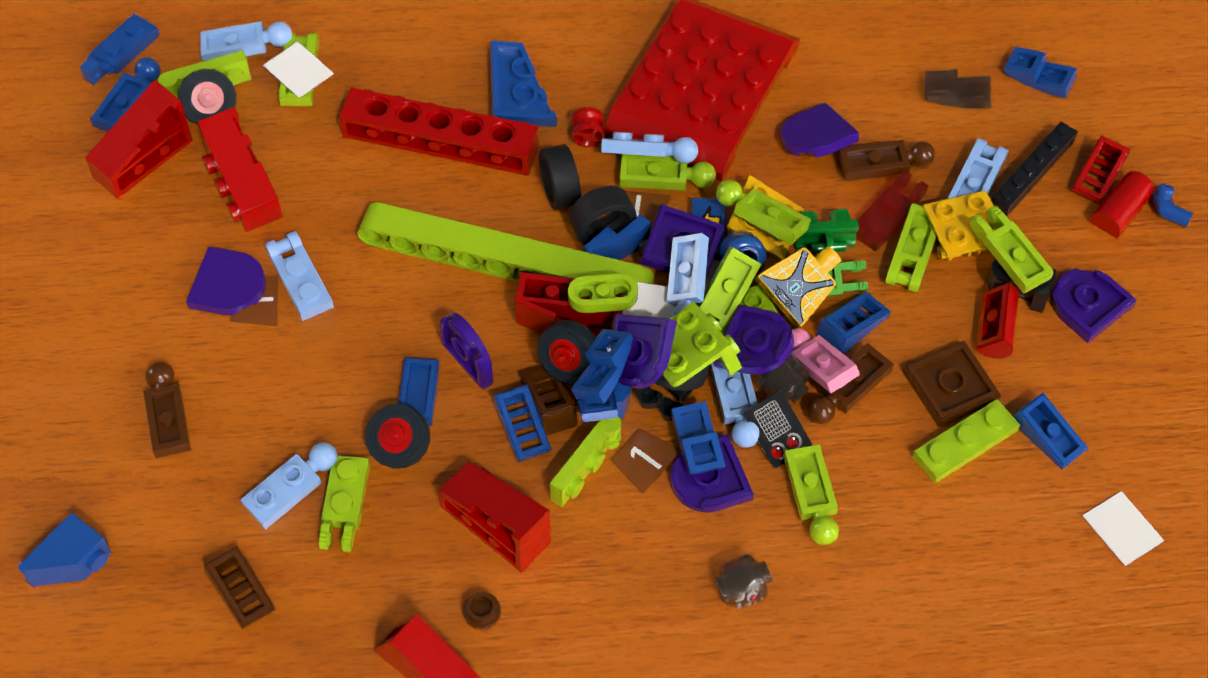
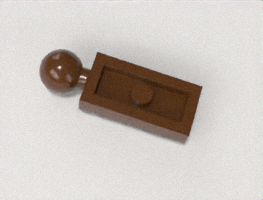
(883, 159)
(872, 369)
(165, 412)

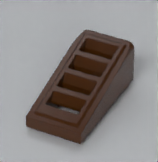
(556, 416)
(221, 564)

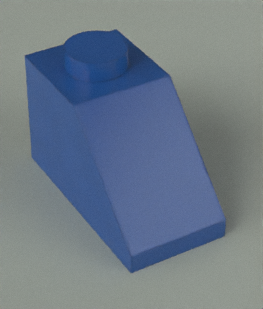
(66, 554)

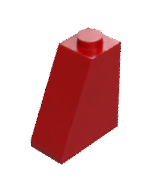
(421, 653)

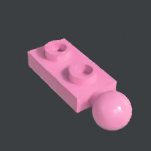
(823, 360)

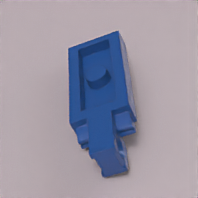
(119, 48)

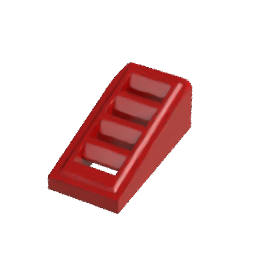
(1111, 150)

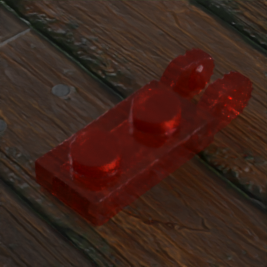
(888, 212)

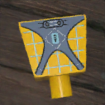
(800, 283)

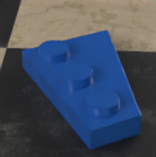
(515, 88)

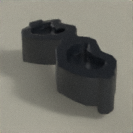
(652, 399)

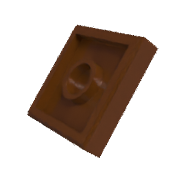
(951, 383)

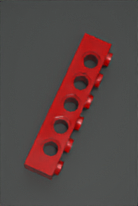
(439, 131)

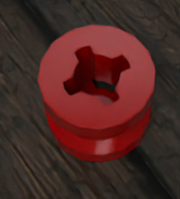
(588, 127)

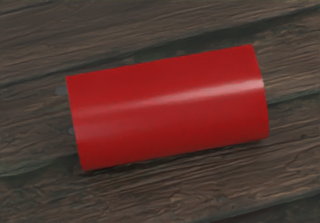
(1123, 203)
(998, 321)

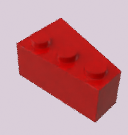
(140, 140)
(238, 171)
(497, 514)

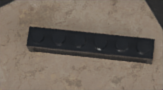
(1034, 168)

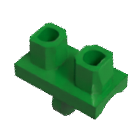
(836, 233)

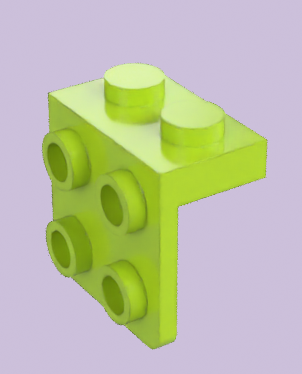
(697, 345)

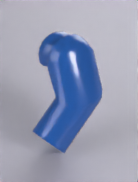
(1166, 207)

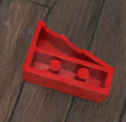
(544, 300)

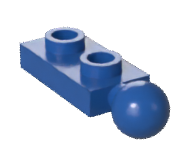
(125, 93)

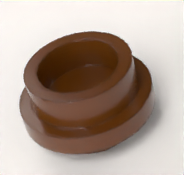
(481, 610)

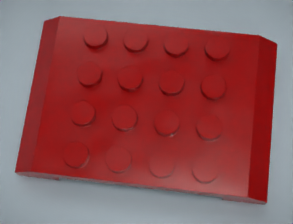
(703, 81)

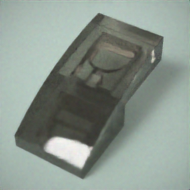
(963, 92)

